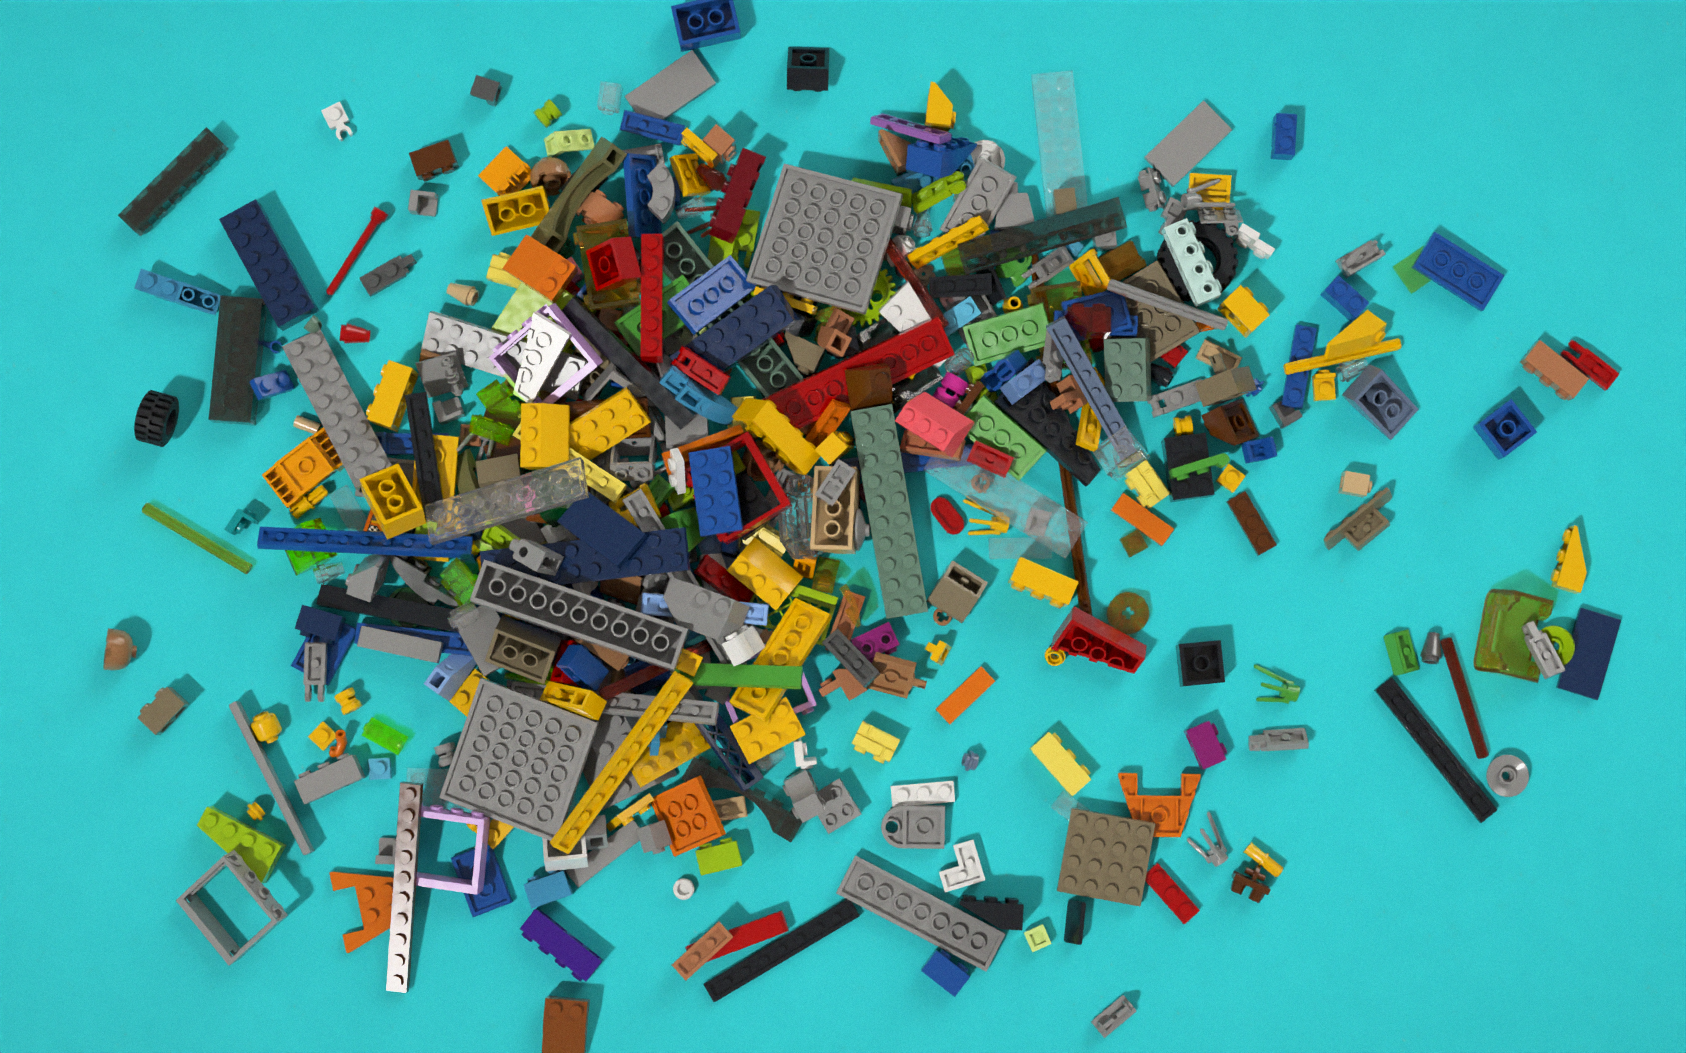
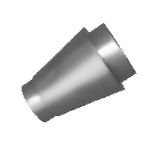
(1431, 649)

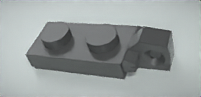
(387, 274)

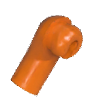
(336, 751)

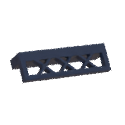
(731, 749)

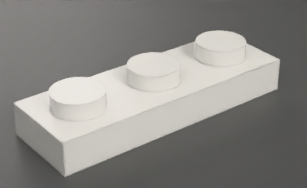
(923, 793)

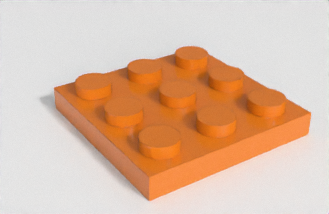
(688, 815)

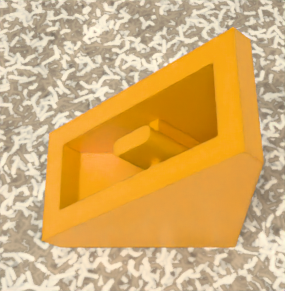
(805, 567)

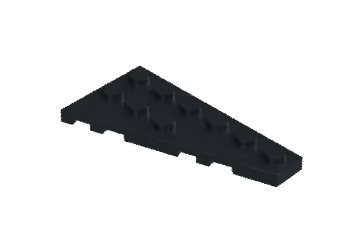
(1051, 430)

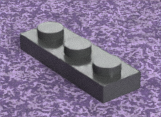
(851, 658)

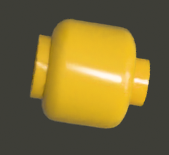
(266, 727)

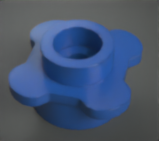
(1258, 385)

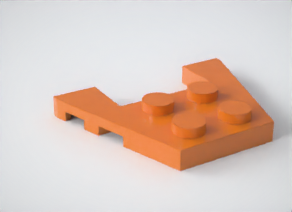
(1166, 812)
(374, 901)

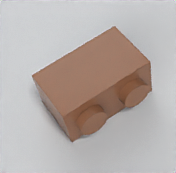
(721, 143)

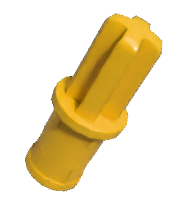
(309, 501)
(1263, 860)

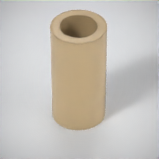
(306, 424)

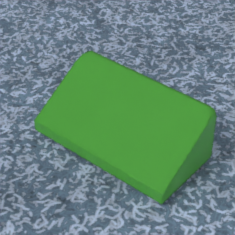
(1401, 652)

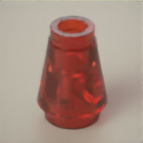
(711, 176)

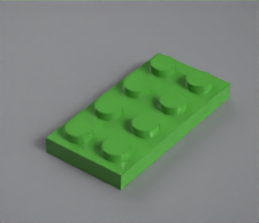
(631, 322)
(1002, 334)
(1002, 433)

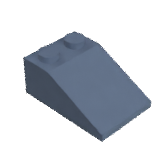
(1380, 401)

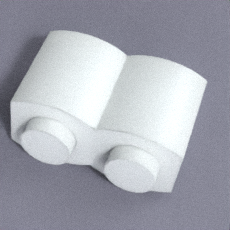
(743, 644)

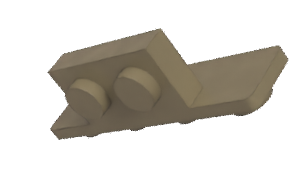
(1362, 525)

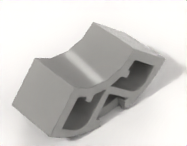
(663, 192)
(804, 795)

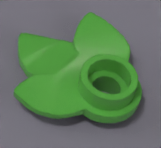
(1014, 270)

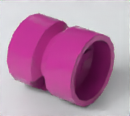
(953, 384)

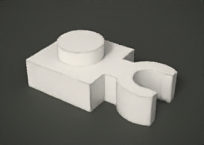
(337, 118)

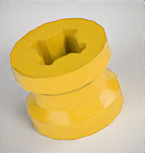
(1183, 426)

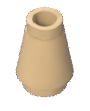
(465, 294)

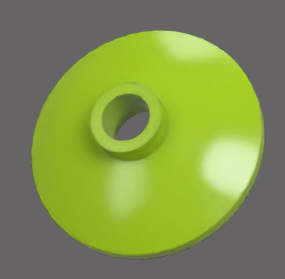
(1565, 641)

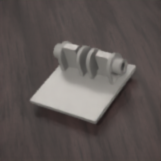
(1228, 216)
(442, 375)
(838, 806)

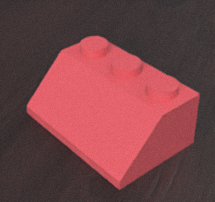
(935, 423)

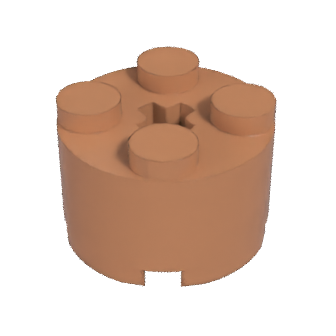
(599, 209)

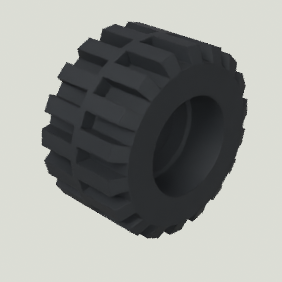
(156, 418)

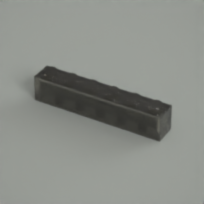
(173, 182)

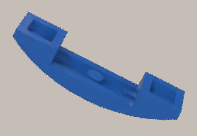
(397, 442)

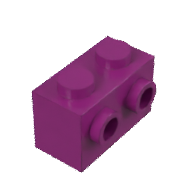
(876, 640)

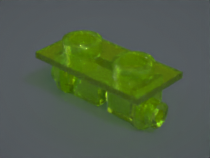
(491, 430)
(384, 736)

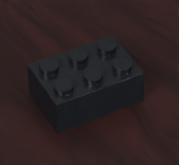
(1182, 451)

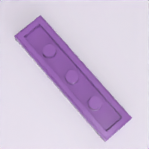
(910, 128)

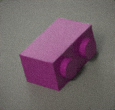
(1205, 744)

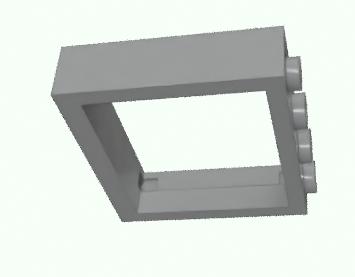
(209, 924)

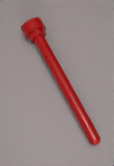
(376, 218)

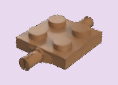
(895, 675)

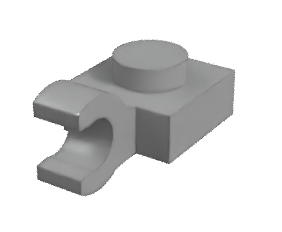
(1172, 213)

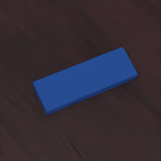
(651, 127)

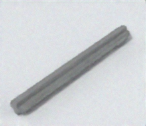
(1167, 304)

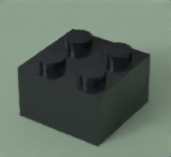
(1200, 663)

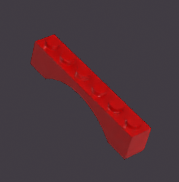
(652, 298)

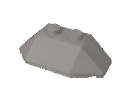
(703, 609)

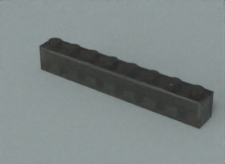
(1042, 235)

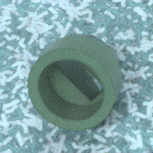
(313, 325)

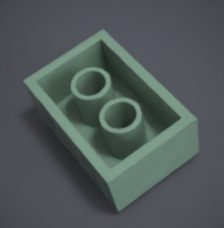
(1128, 369)

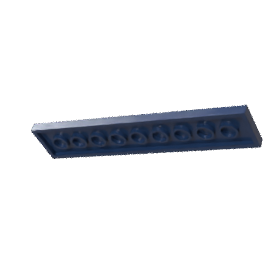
(659, 553)

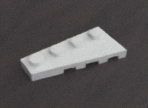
(905, 311)
(541, 352)

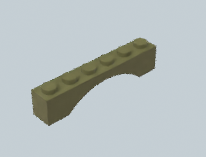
(597, 166)

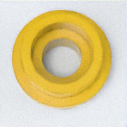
(1052, 659)
(255, 811)

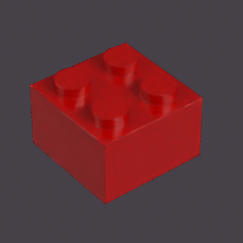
(613, 263)

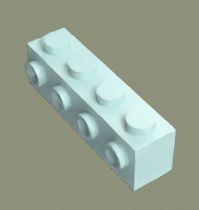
(1191, 262)

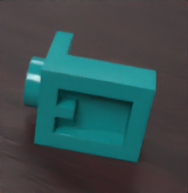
(238, 523)

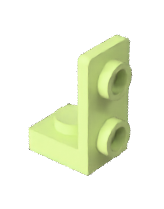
(568, 141)

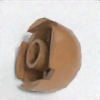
(550, 174)
(752, 467)
(118, 650)

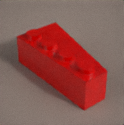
(1106, 646)

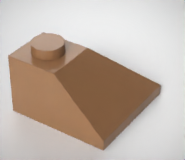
(895, 150)

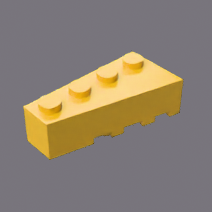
(777, 434)

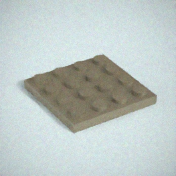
(1163, 327)
(1106, 856)

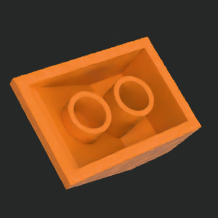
(540, 269)

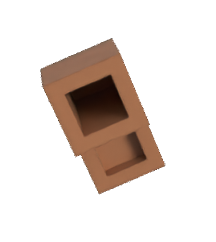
(833, 335)
(1071, 395)
(846, 681)

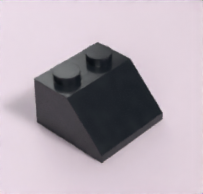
(808, 69)

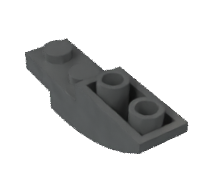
(416, 575)

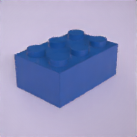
(705, 23)

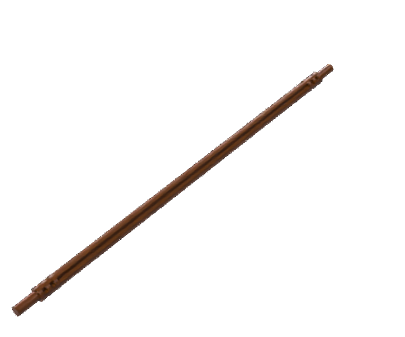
(1070, 504)

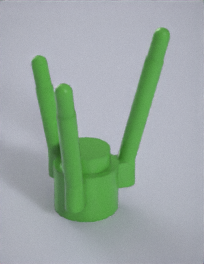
(1287, 691)

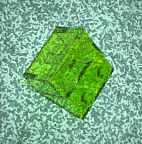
(498, 401)

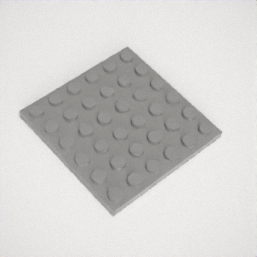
(824, 238)
(519, 759)

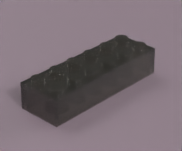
(237, 360)

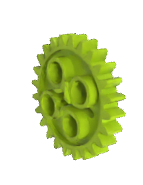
(883, 287)

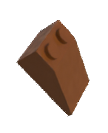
(565, 1025)

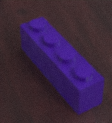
(561, 944)

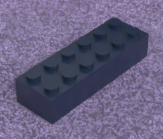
(269, 265)
(744, 330)

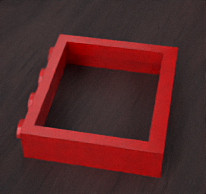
(747, 439)

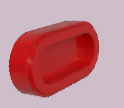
(947, 516)

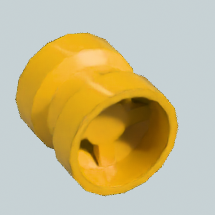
(348, 701)

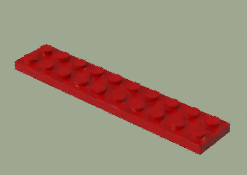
(903, 353)

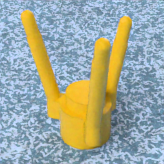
(996, 523)

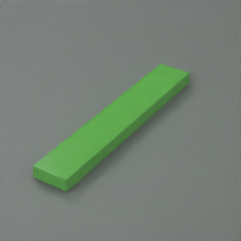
(747, 676)

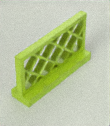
(808, 595)

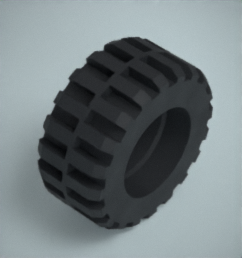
(1222, 249)

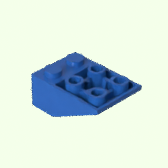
(938, 159)

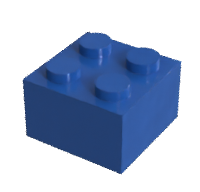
(1504, 429)

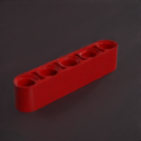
(752, 933)

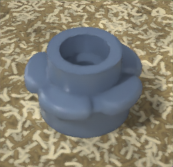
(970, 760)

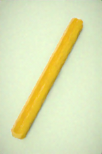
(1321, 361)

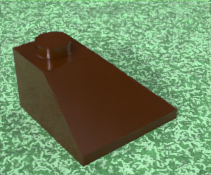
(869, 386)
(1231, 423)

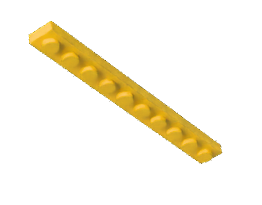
(621, 762)

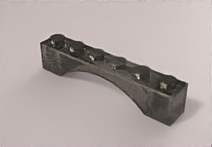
(781, 820)

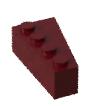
(736, 195)

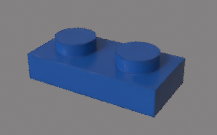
(271, 385)

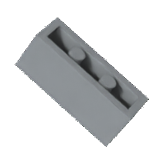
(329, 778)

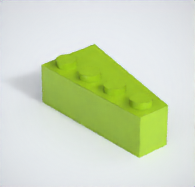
(255, 847)

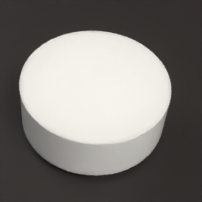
(683, 888)

